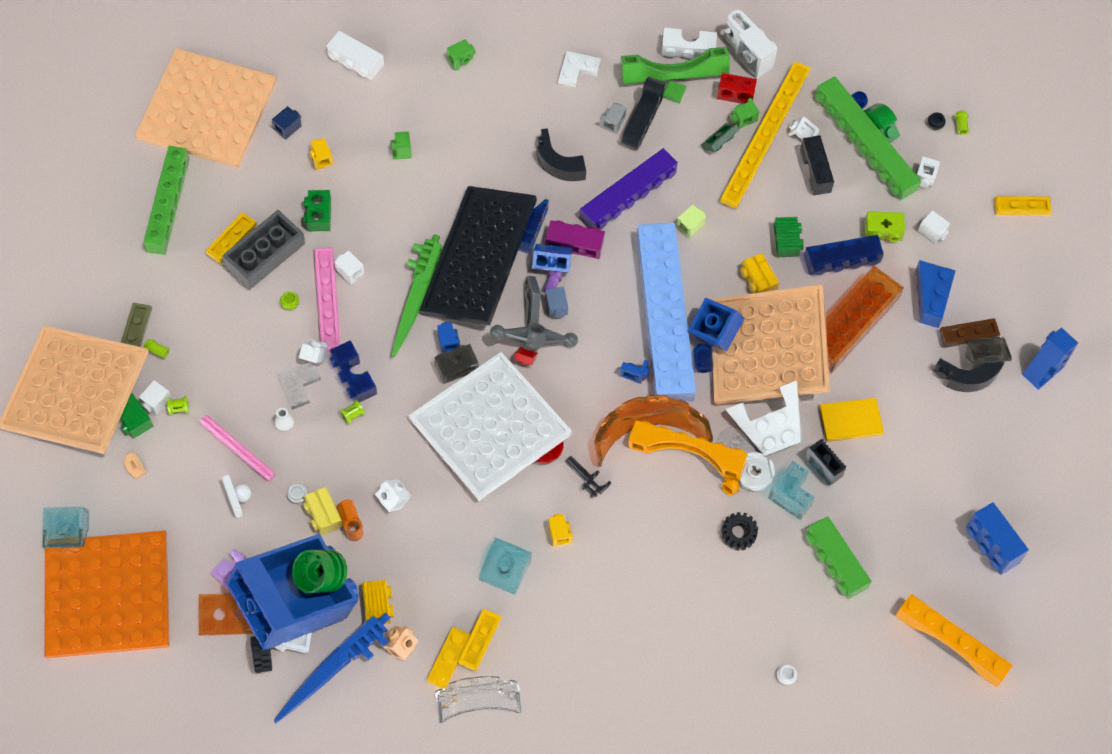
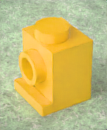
(320, 153)
(559, 530)

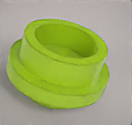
(289, 300)

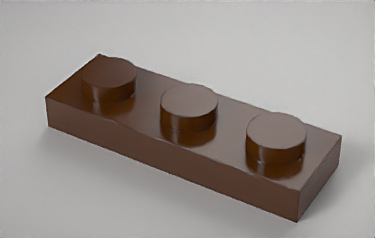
(957, 334)

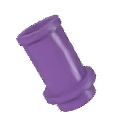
(553, 280)

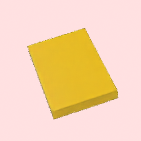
(851, 419)

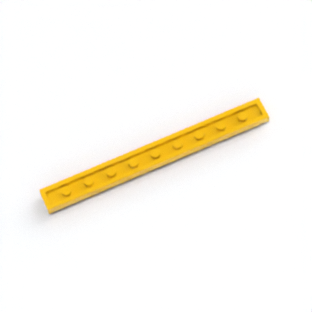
(765, 135)

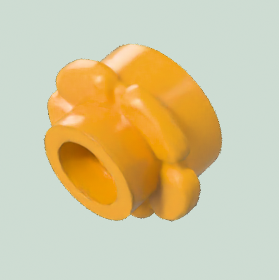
(730, 486)

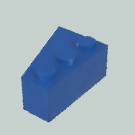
(933, 291)
(1050, 358)

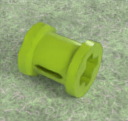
(178, 405)
(352, 412)

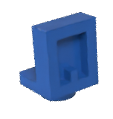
(633, 372)

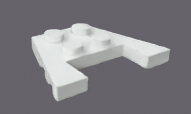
(775, 429)

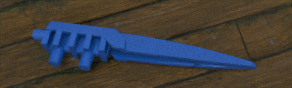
(338, 659)

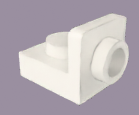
(802, 128)

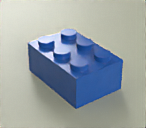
(996, 538)

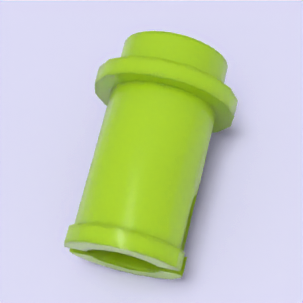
(962, 122)
(156, 348)

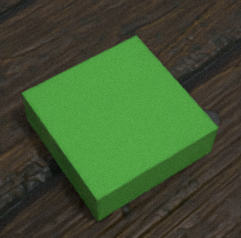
(674, 91)

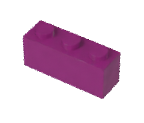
(582, 240)

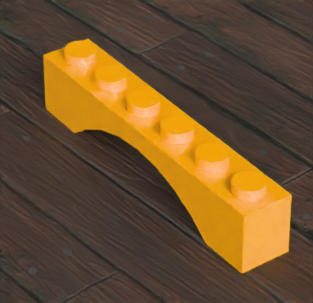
(652, 438)
(980, 657)

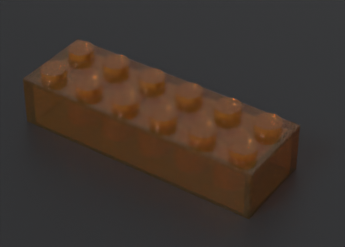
(859, 314)

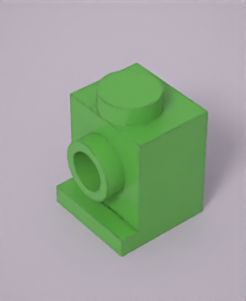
(460, 53)
(745, 114)
(401, 146)

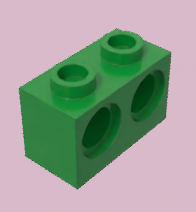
(320, 210)

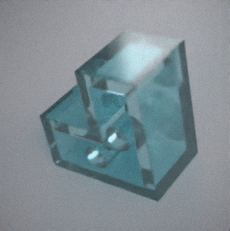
(788, 491)

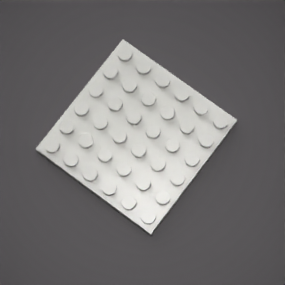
(490, 425)

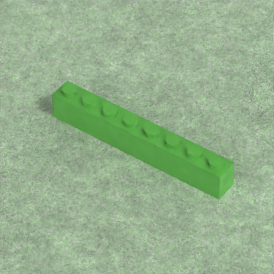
(867, 138)

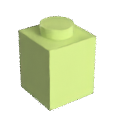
(691, 221)

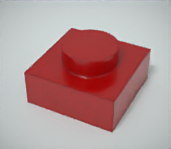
(525, 356)

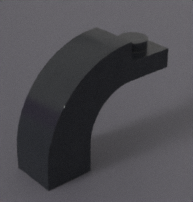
(557, 165)
(968, 380)

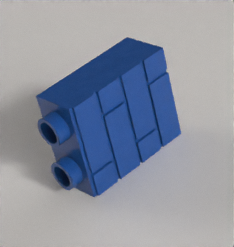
(275, 604)

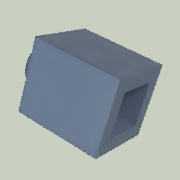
(556, 302)

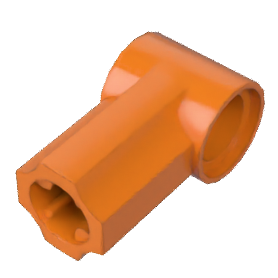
(350, 519)

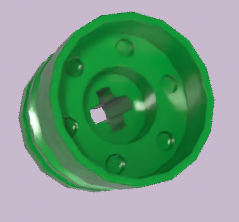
(319, 571)

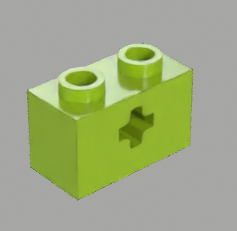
(886, 225)

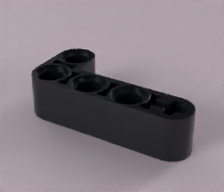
(644, 113)

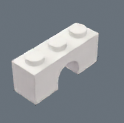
(675, 46)

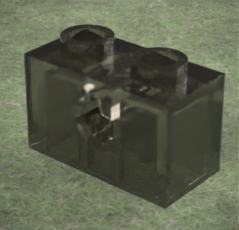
(451, 370)

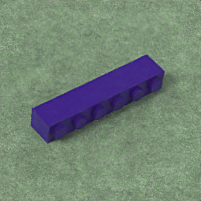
(628, 190)

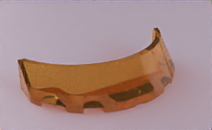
(657, 411)

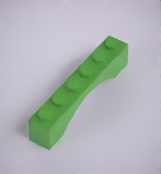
(710, 63)

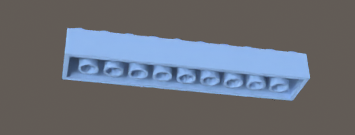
(665, 311)

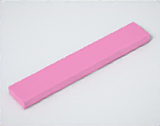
(327, 297)

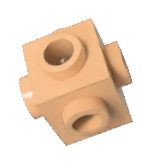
(400, 642)

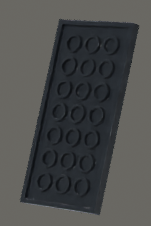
(478, 255)

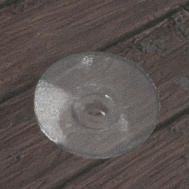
(735, 432)

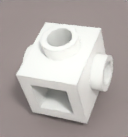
(393, 495)

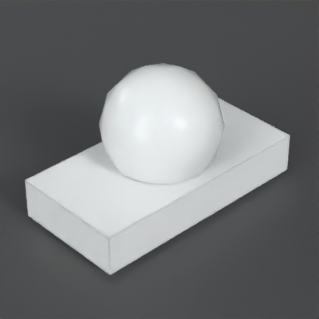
(239, 494)

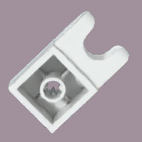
(750, 44)

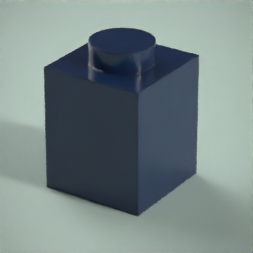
(287, 122)

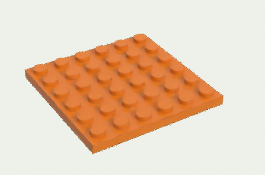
(107, 595)

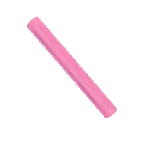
(237, 448)

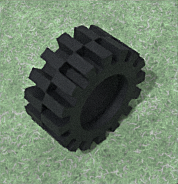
(745, 521)
(261, 659)

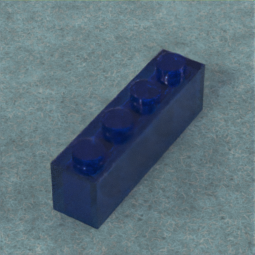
(843, 255)

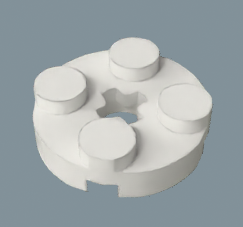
(763, 479)

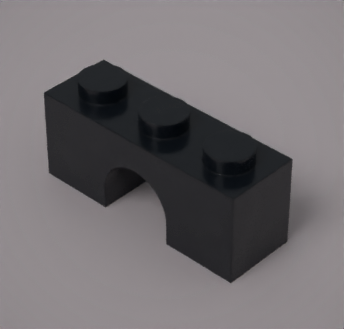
(820, 172)

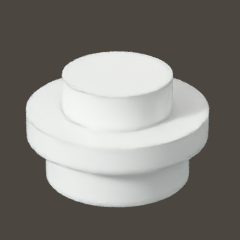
(297, 493)
(787, 674)

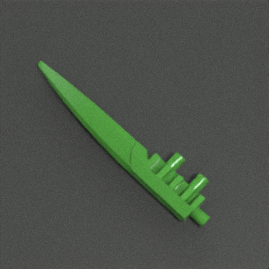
(422, 276)

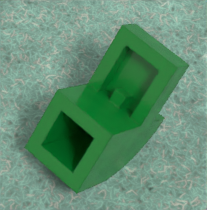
(884, 119)

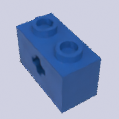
(552, 258)

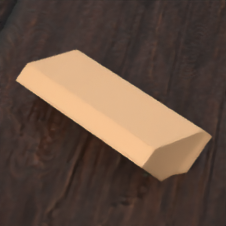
(134, 465)

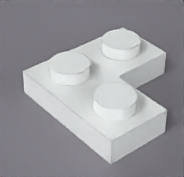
(574, 65)

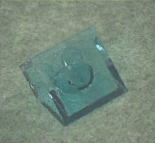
(65, 527)
(505, 566)

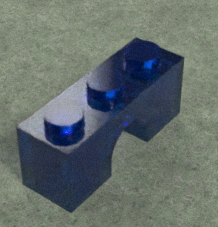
(358, 385)

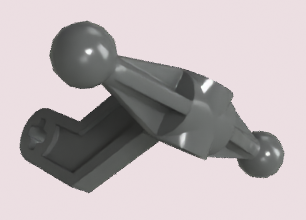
(533, 334)

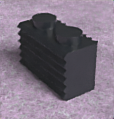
(825, 462)

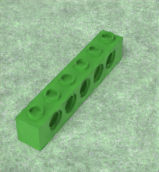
(166, 200)

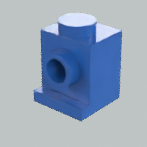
(447, 337)

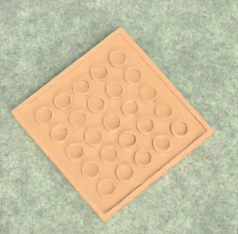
(206, 107)
(775, 345)
(73, 389)

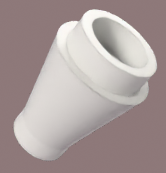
(283, 419)

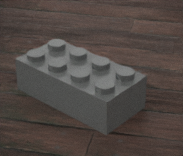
(263, 249)

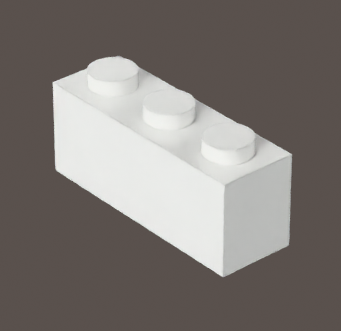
(355, 55)

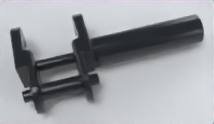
(588, 477)

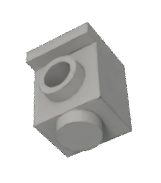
(613, 118)

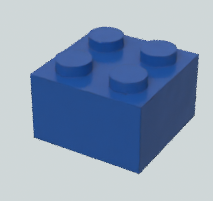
(716, 324)

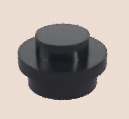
(936, 121)

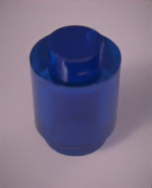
(703, 358)

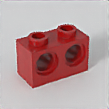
(736, 88)

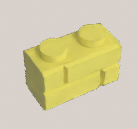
(323, 511)

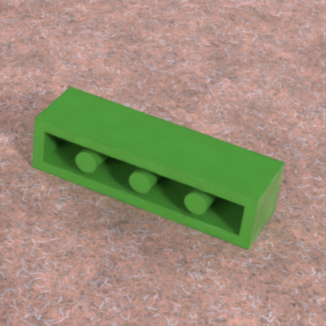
(838, 557)

